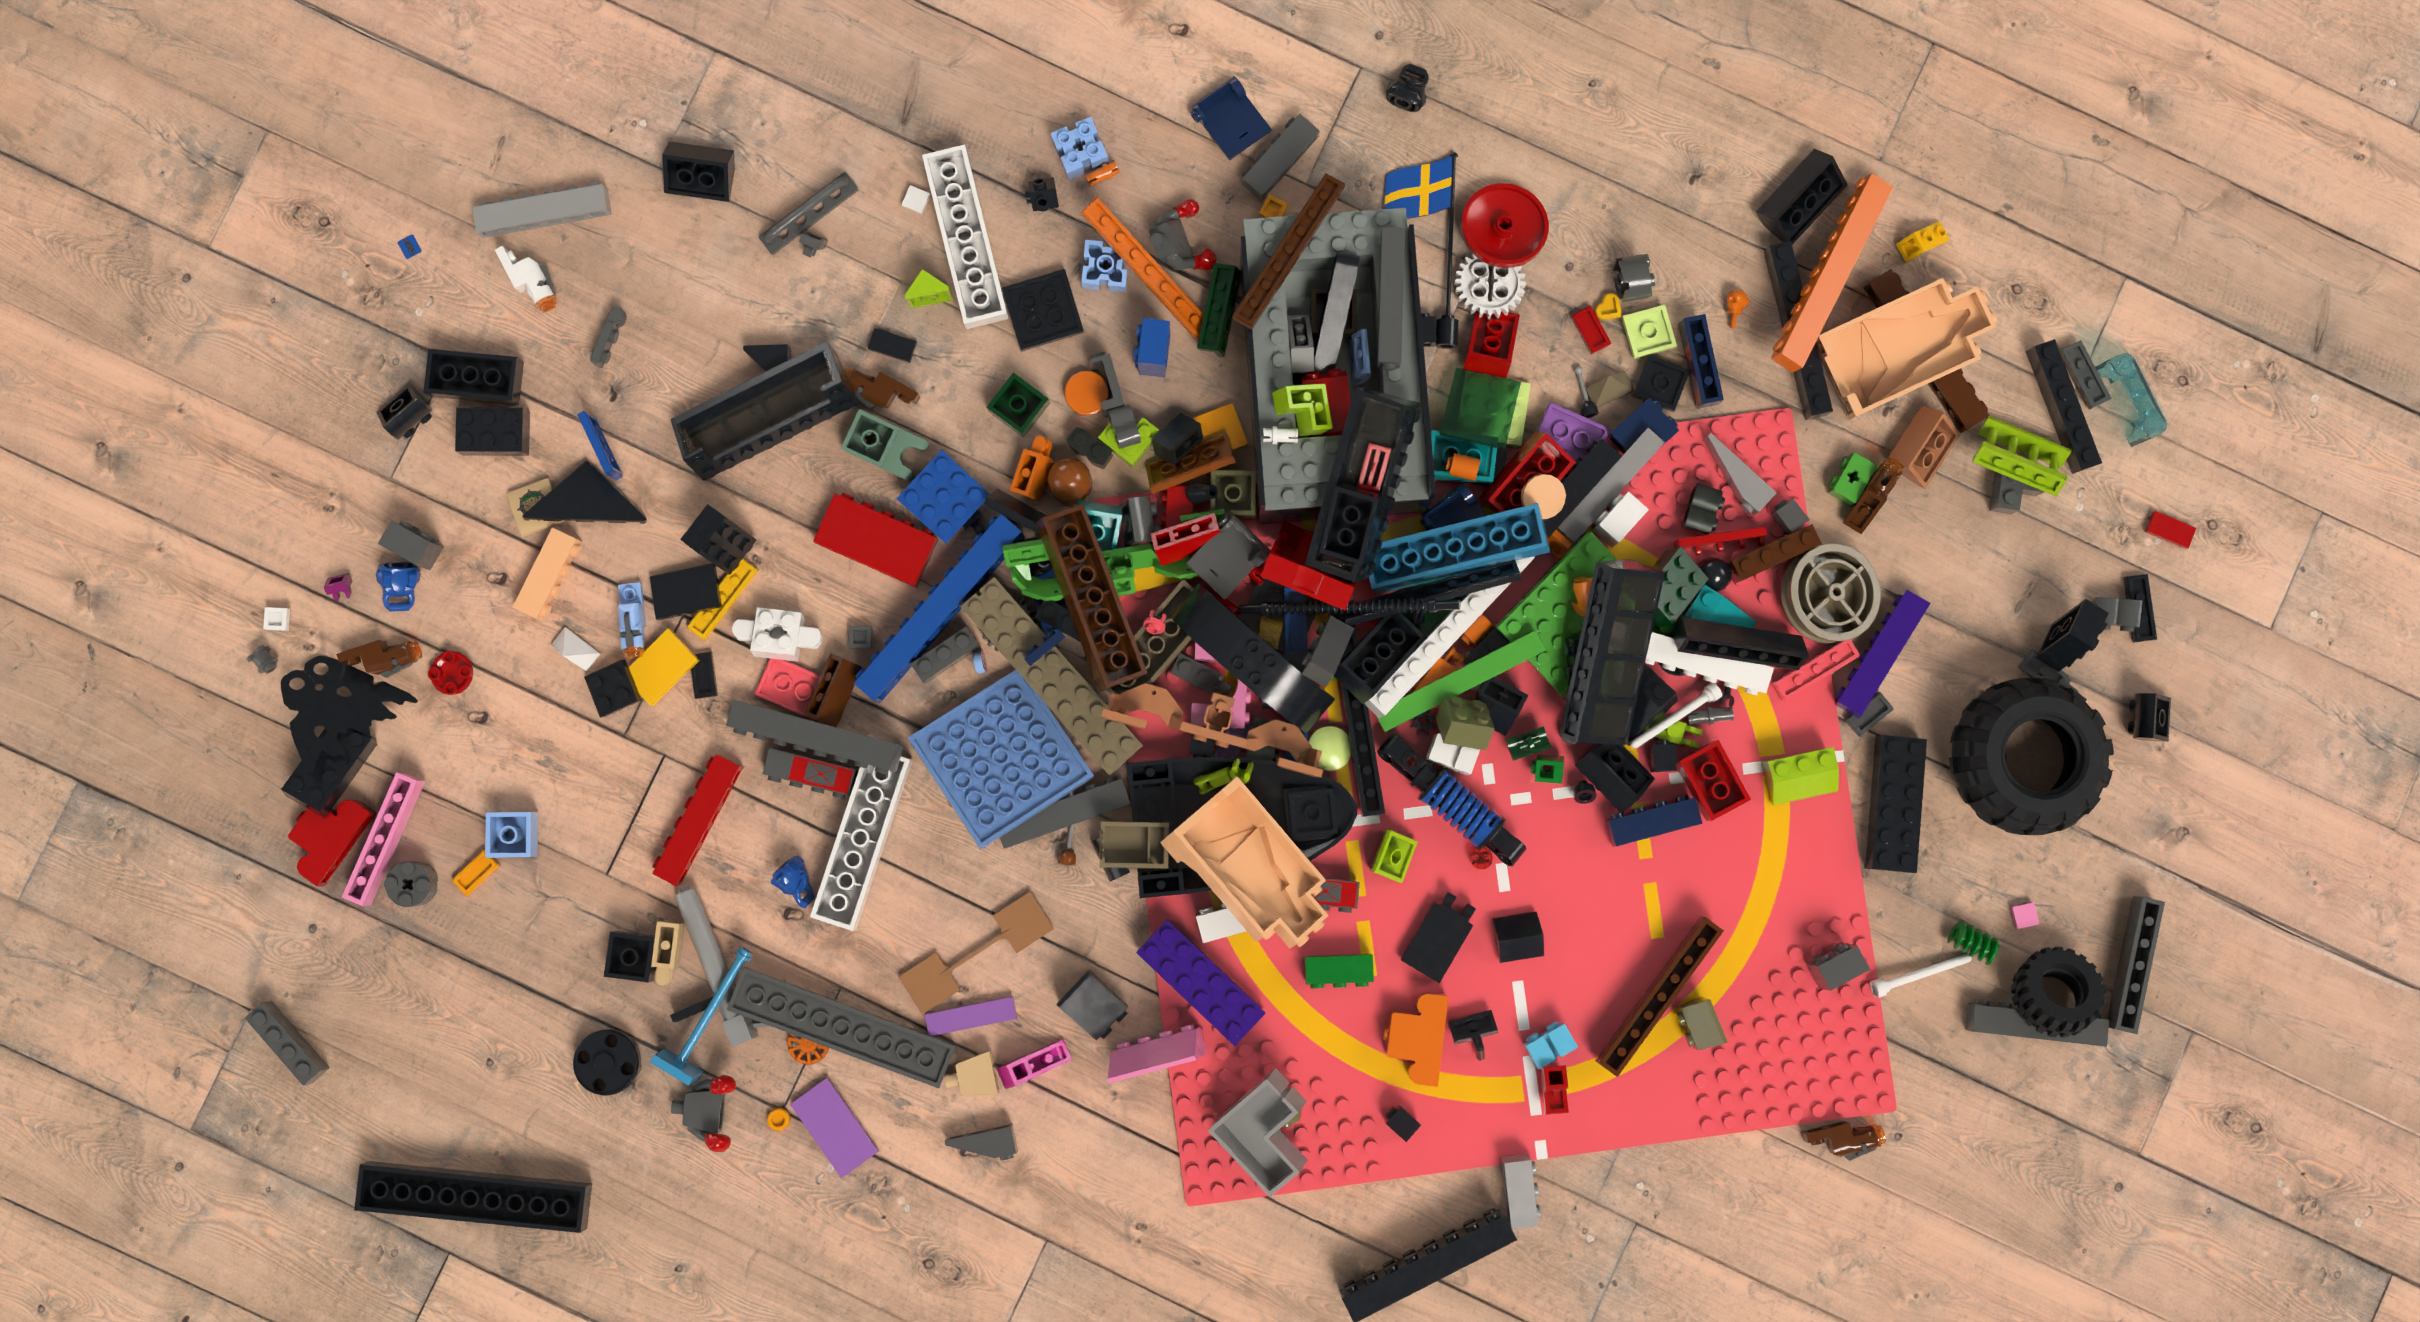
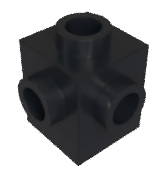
(1042, 194)

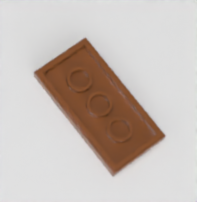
(1200, 460)

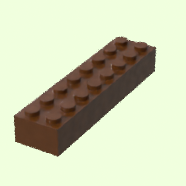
(1091, 597)

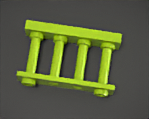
(2016, 466)

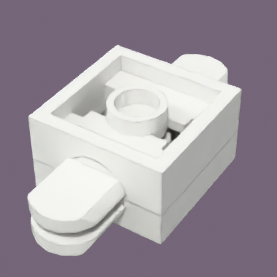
(777, 634)

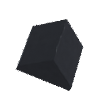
(1518, 937)

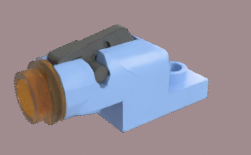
(631, 619)

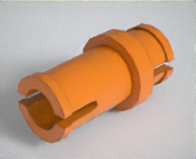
(1102, 173)

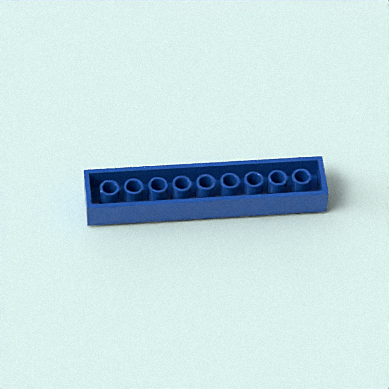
(938, 610)

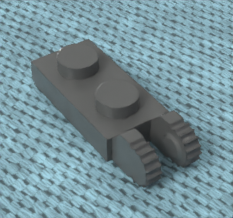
(608, 336)

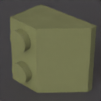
(1701, 1024)

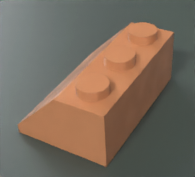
(1925, 445)

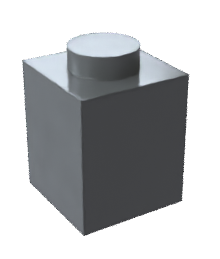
(1789, 516)

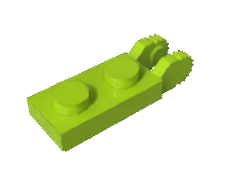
(1675, 733)

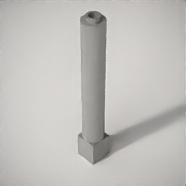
(737, 1027)

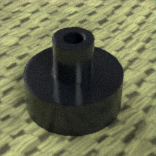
(1584, 792)

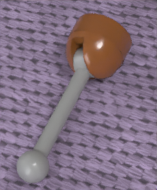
(1067, 856)

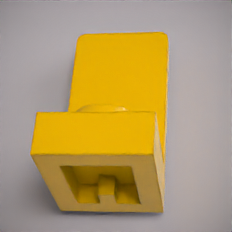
(1922, 241)

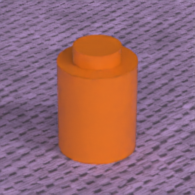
(1463, 466)
(1477, 631)

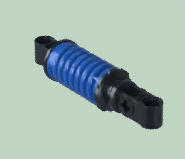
(1442, 791)

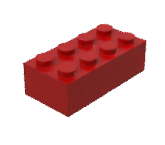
(1535, 457)

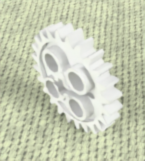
(1469, 282)

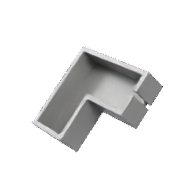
(1253, 1135)

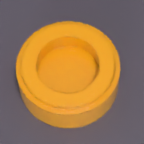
(778, 1119)

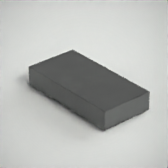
(1875, 711)

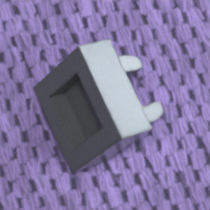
(812, 243)

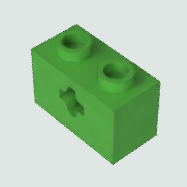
(1862, 472)

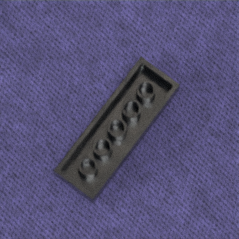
(1896, 804)

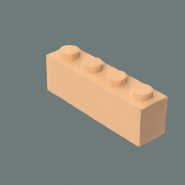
(547, 574)

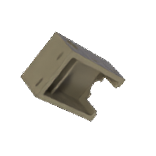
(1133, 845)

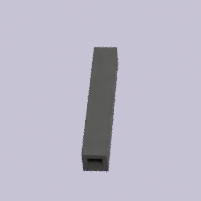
(1391, 298)

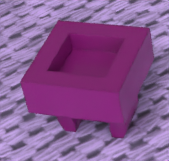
(338, 584)

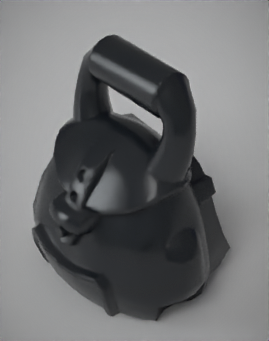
(1408, 91)

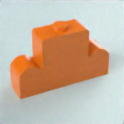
(1419, 1037)

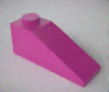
(1033, 1064)

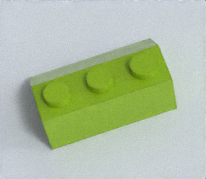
(1802, 775)

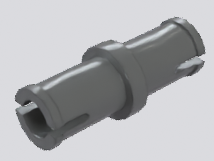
(1710, 715)

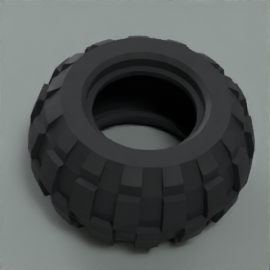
(1981, 764)

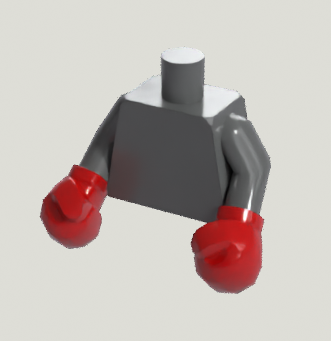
(1172, 243)
(705, 1110)

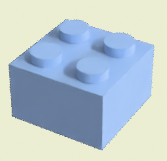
(511, 834)

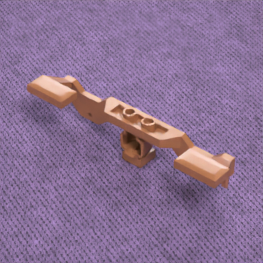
(1217, 719)

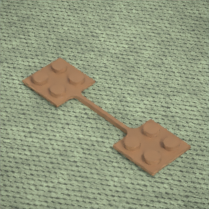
(932, 981)

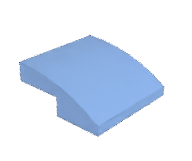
(1359, 357)

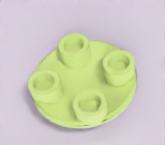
(1334, 747)

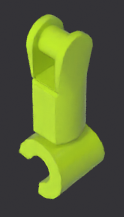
(1223, 777)

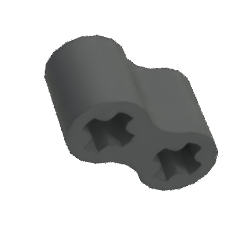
(1124, 426)

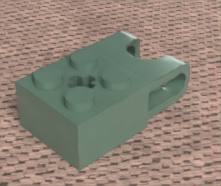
(888, 447)

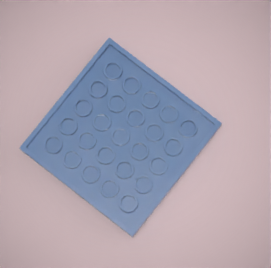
(1000, 758)

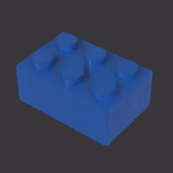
(1152, 347)

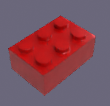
(1712, 780)

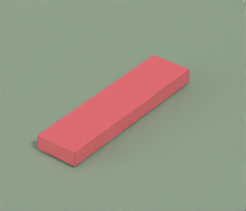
(1816, 669)

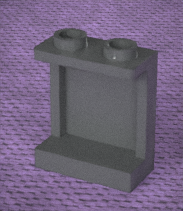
(1102, 361)

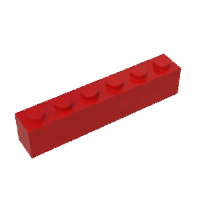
(697, 820)

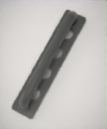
(842, 182)

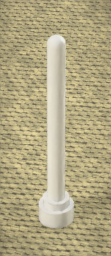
(1710, 693)
(1881, 987)

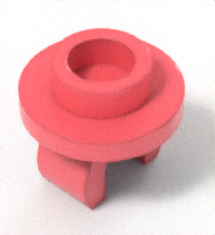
(1154, 625)

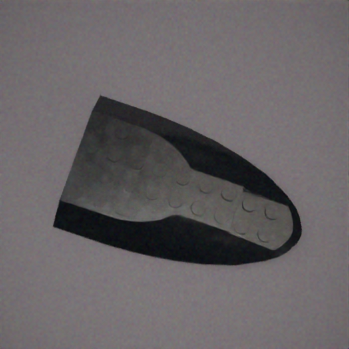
(1308, 809)

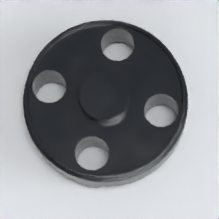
(607, 1062)

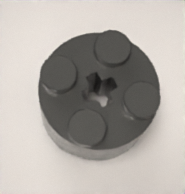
(1633, 277)
(424, 885)

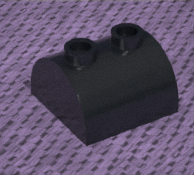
(404, 413)
(2150, 717)

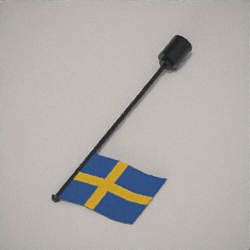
(1425, 192)

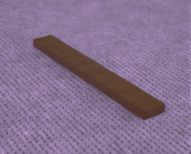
(1288, 251)

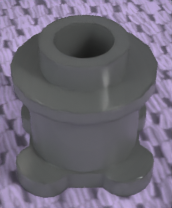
(263, 659)

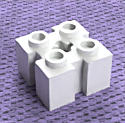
(1451, 756)

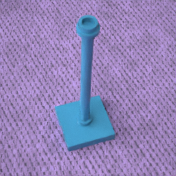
(677, 1064)

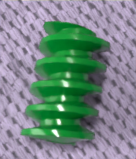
(1975, 941)

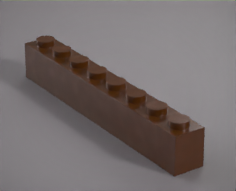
(1951, 390)
(1659, 996)

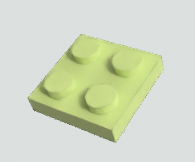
(1649, 331)

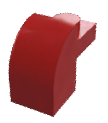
(1554, 1087)

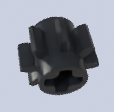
(1429, 719)

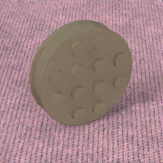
(1830, 593)

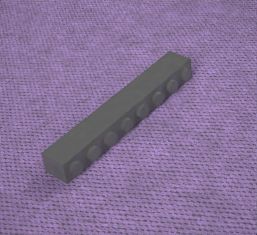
(815, 736)

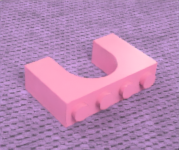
(1241, 697)

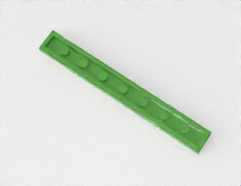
(1463, 679)

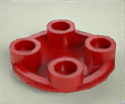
(451, 673)

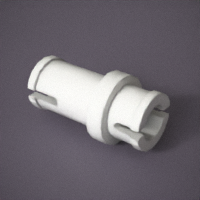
(1280, 435)

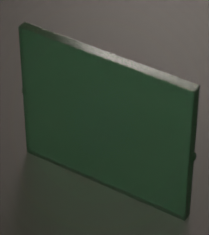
(1480, 408)

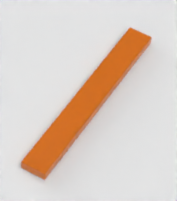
(1144, 266)

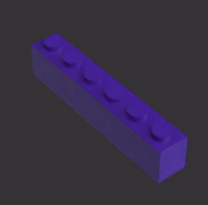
(1882, 654)

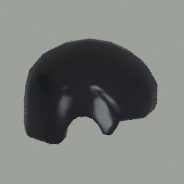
(1717, 572)

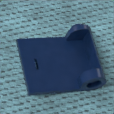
(1229, 116)
(1452, 509)

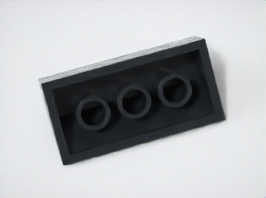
(1802, 197)

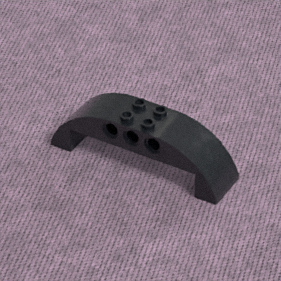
(1251, 659)

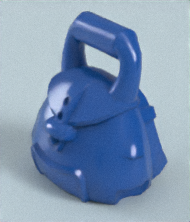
(398, 580)
(793, 880)

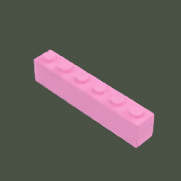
(383, 839)

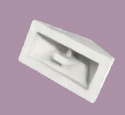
(575, 649)

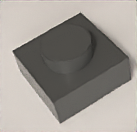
(860, 637)

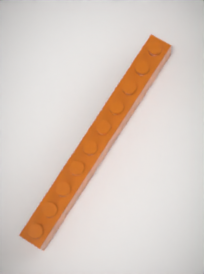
(1831, 273)

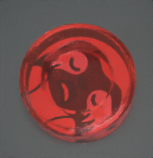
(1481, 859)

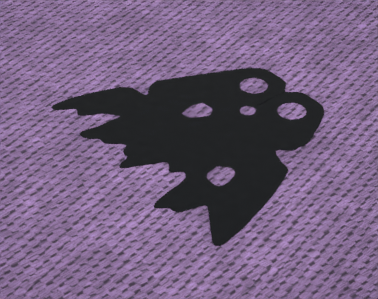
(333, 710)

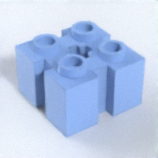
(1074, 160)
(1094, 276)

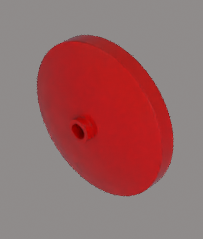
(1504, 225)

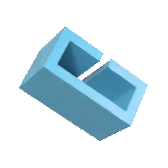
(1548, 1045)

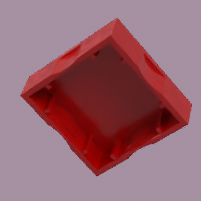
(1287, 567)

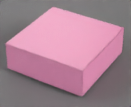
(2024, 915)

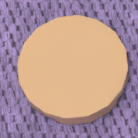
(1545, 491)

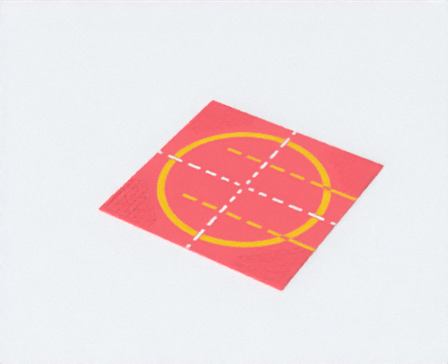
(1610, 916)

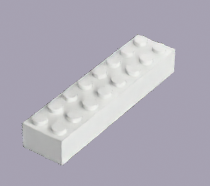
(965, 237)
(859, 845)

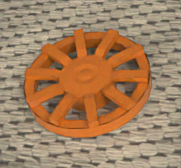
(806, 1046)

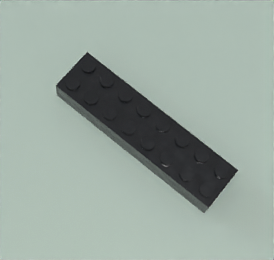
(1427, 1264)

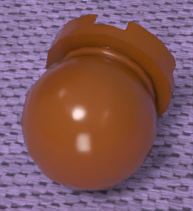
(1069, 481)

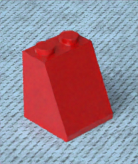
(1337, 394)

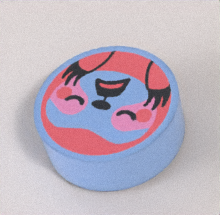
(979, 662)

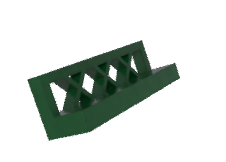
(1219, 309)

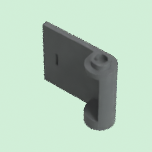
(1229, 556)

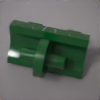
(1528, 743)

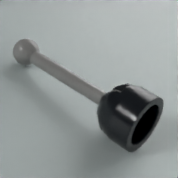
(1588, 408)

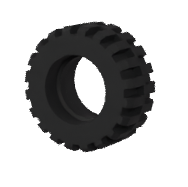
(2074, 972)

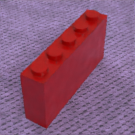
(876, 539)

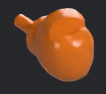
(1736, 302)

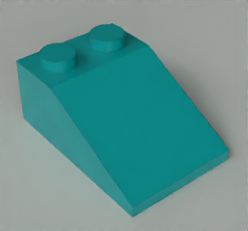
(1446, 447)
(1105, 523)
(1714, 607)

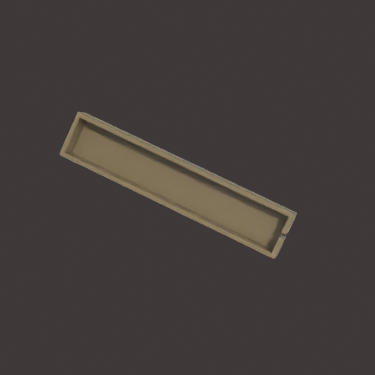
(1051, 676)

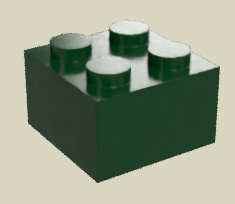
(1018, 405)

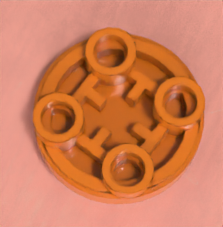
(1086, 392)

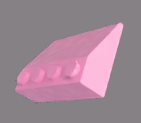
(1156, 1053)

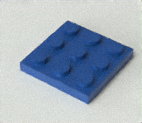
(943, 496)

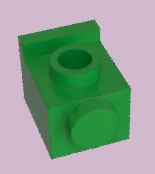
(1553, 775)

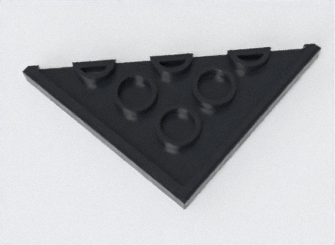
(584, 498)

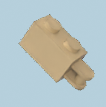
(667, 950)

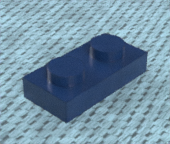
(1036, 652)

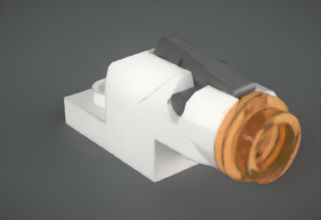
(529, 277)

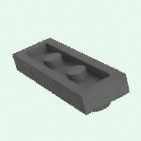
(2085, 374)

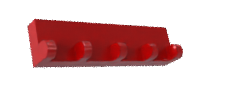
(1720, 538)

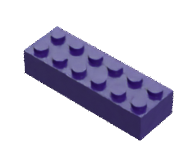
(1201, 982)

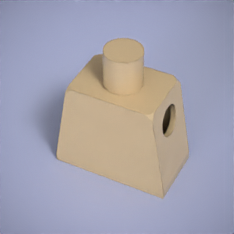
(975, 1076)

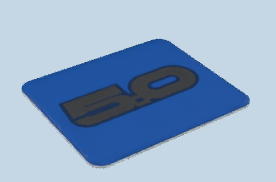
(409, 246)

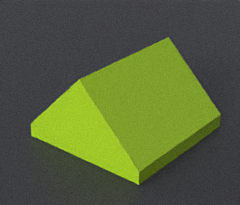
(927, 291)
(1393, 856)

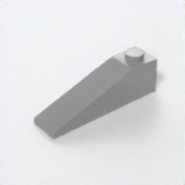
(1745, 484)

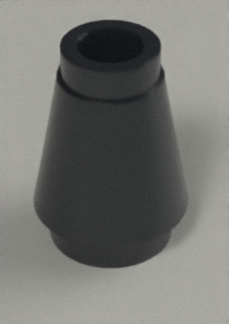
(1199, 493)

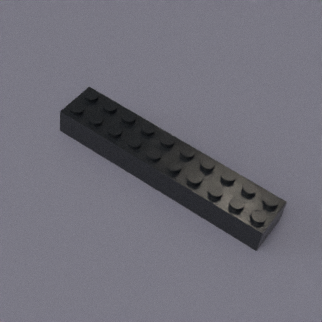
(473, 1196)

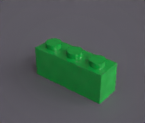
(1339, 970)

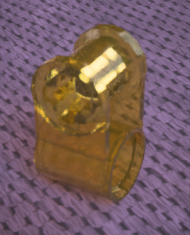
(1270, 630)

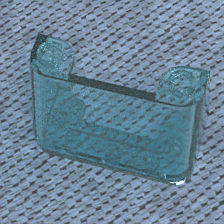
(2152, 415)

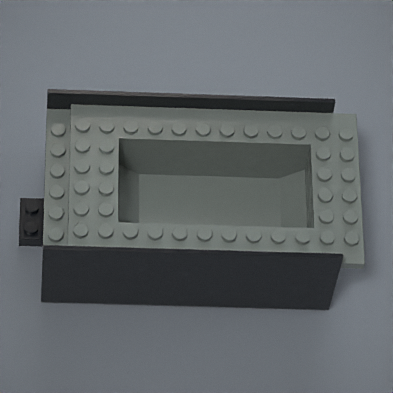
(1296, 475)

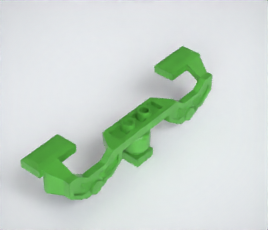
(1119, 561)

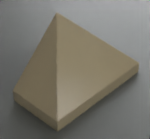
(1609, 388)

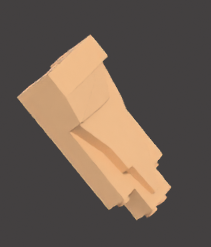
(1904, 345)
(1251, 866)

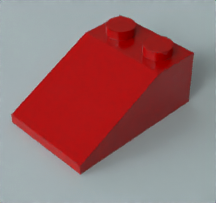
(1491, 344)

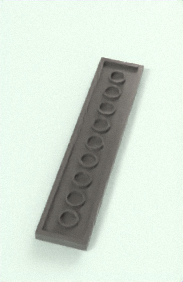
(841, 1027)

